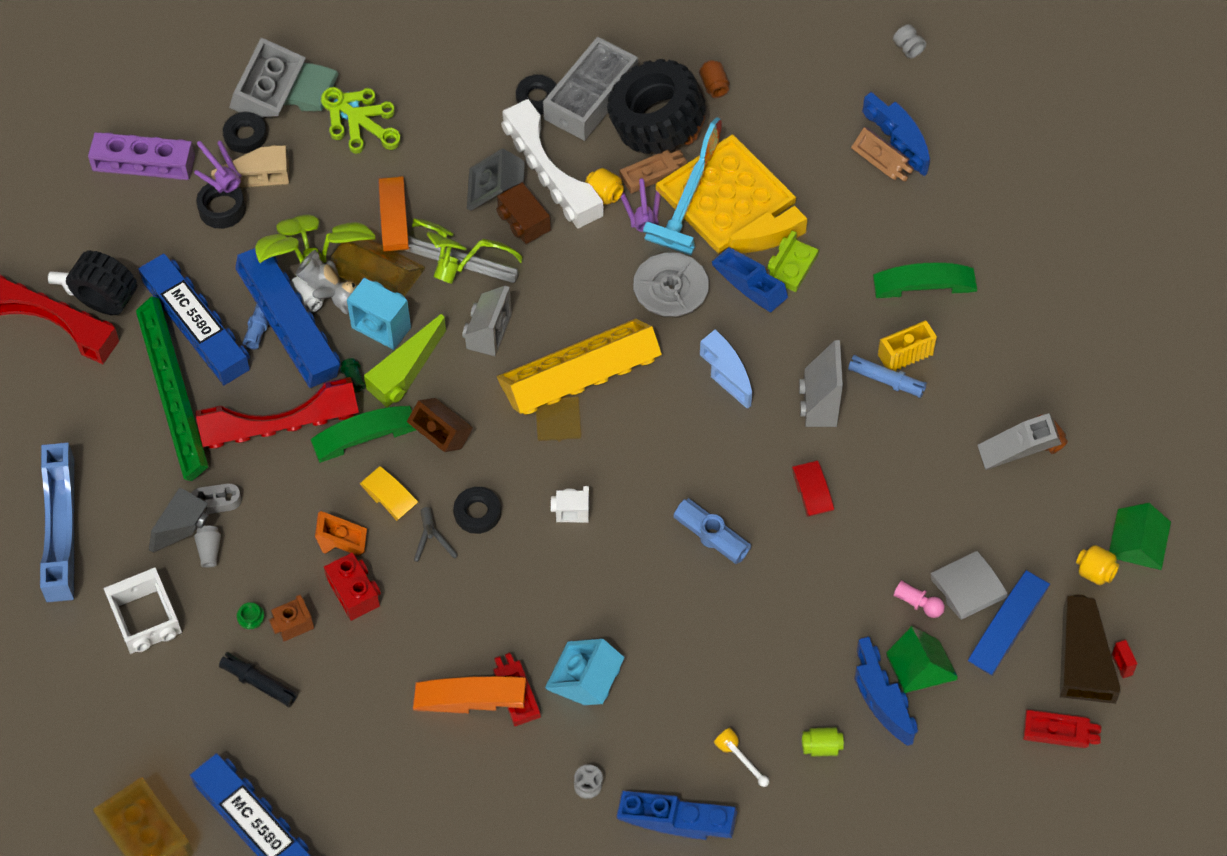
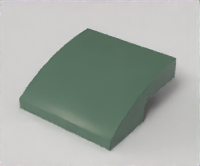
(310, 86)

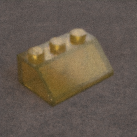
(369, 261)

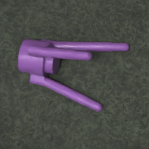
(226, 178)
(643, 213)

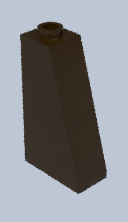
(1085, 654)

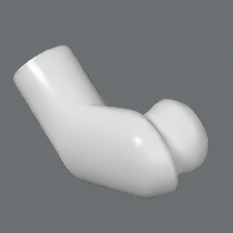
(60, 279)

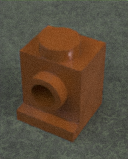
(291, 619)

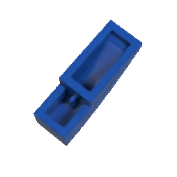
(751, 279)

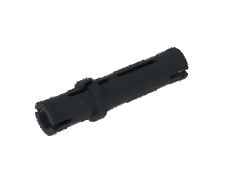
(249, 674)

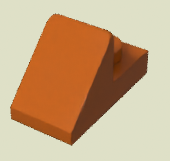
(339, 533)

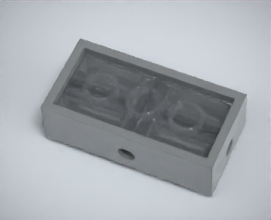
(583, 93)

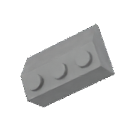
(267, 80)

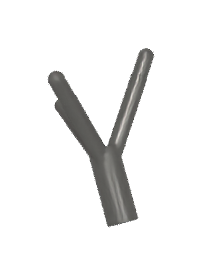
(429, 531)

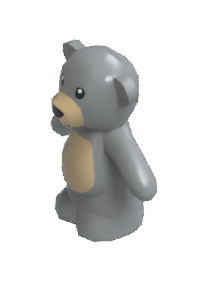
(325, 280)

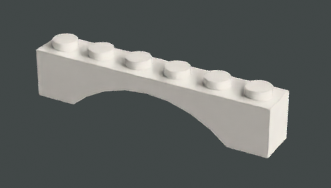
(577, 198)

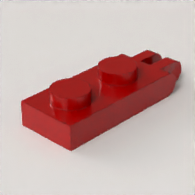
(514, 669)
(1060, 729)

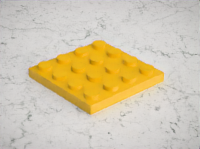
(729, 194)

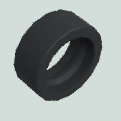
(223, 219)

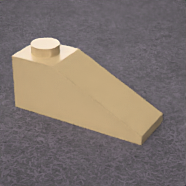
(262, 167)

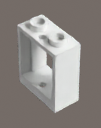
(133, 589)

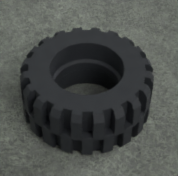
(666, 126)

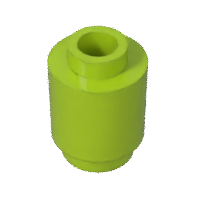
(822, 742)

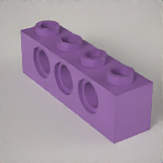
(141, 156)

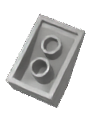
(822, 388)

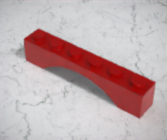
(93, 337)
(223, 425)

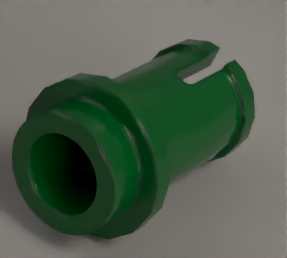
(350, 368)

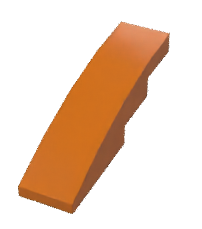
(393, 214)
(467, 693)

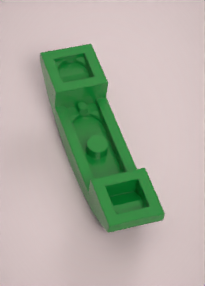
(924, 277)
(361, 429)

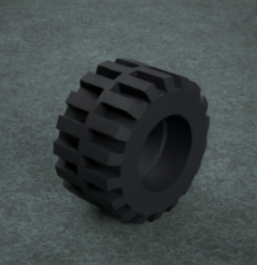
(101, 282)

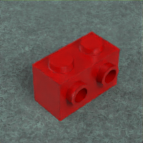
(352, 586)

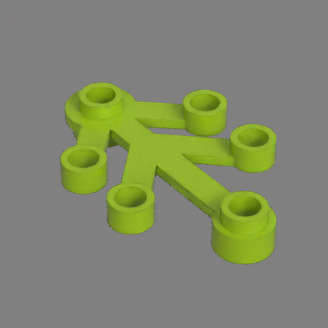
(358, 116)

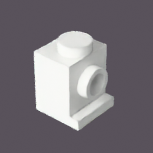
(571, 505)

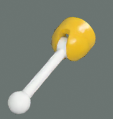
(728, 742)

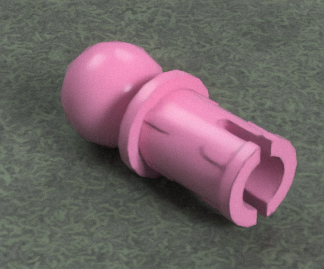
(932, 606)

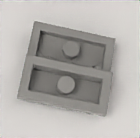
(969, 585)

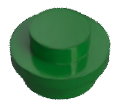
(250, 615)

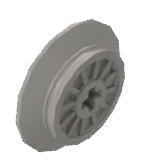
(674, 269)

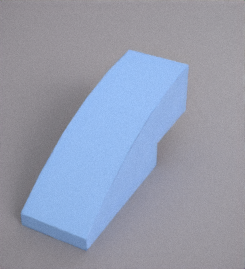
(726, 367)

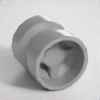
(911, 43)

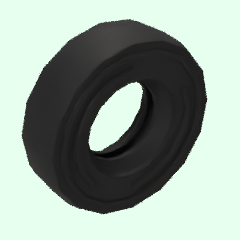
(531, 83)
(242, 120)
(473, 495)

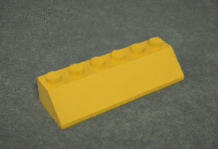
(580, 366)

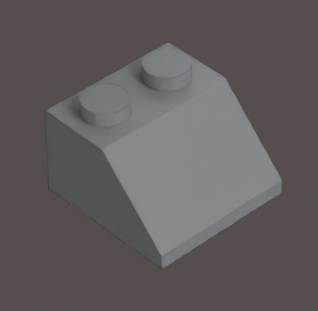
(488, 321)

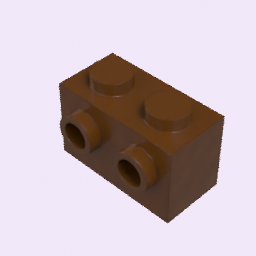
(523, 213)
(439, 424)

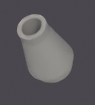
(208, 544)

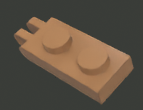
(882, 154)
(652, 169)

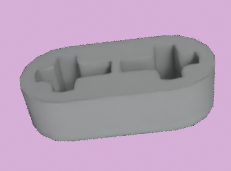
(216, 496)

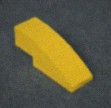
(768, 231)

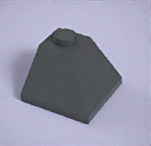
(493, 177)
(178, 520)

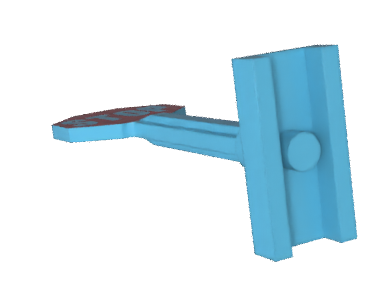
(671, 236)

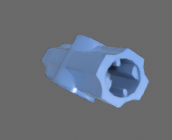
(700, 521)

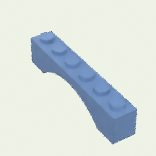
(58, 551)

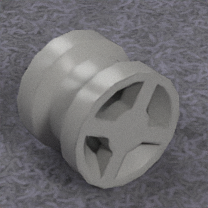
(588, 775)

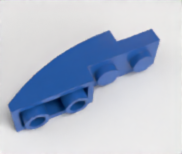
(902, 129)
(883, 699)
(676, 817)

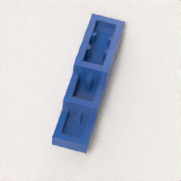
(1009, 622)

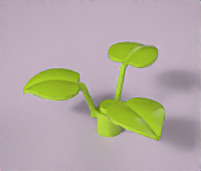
(280, 244)
(447, 264)

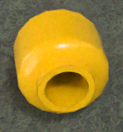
(606, 185)
(1097, 565)

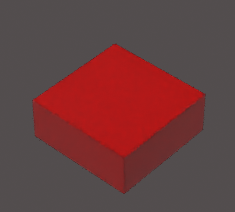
(1124, 659)

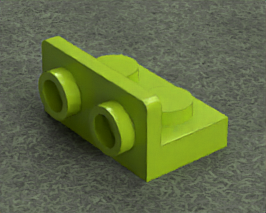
(792, 261)

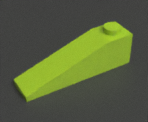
(396, 373)

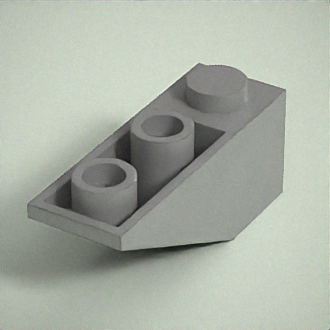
(1020, 441)

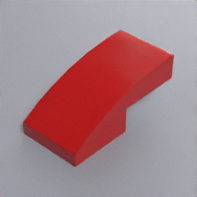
(813, 488)

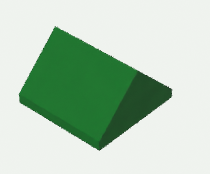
(1140, 535)
(920, 661)

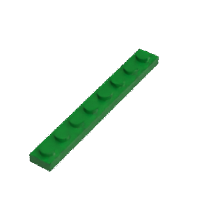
(171, 389)

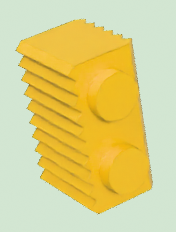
(907, 346)

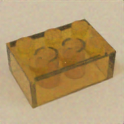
(141, 824)

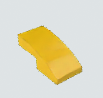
(389, 493)

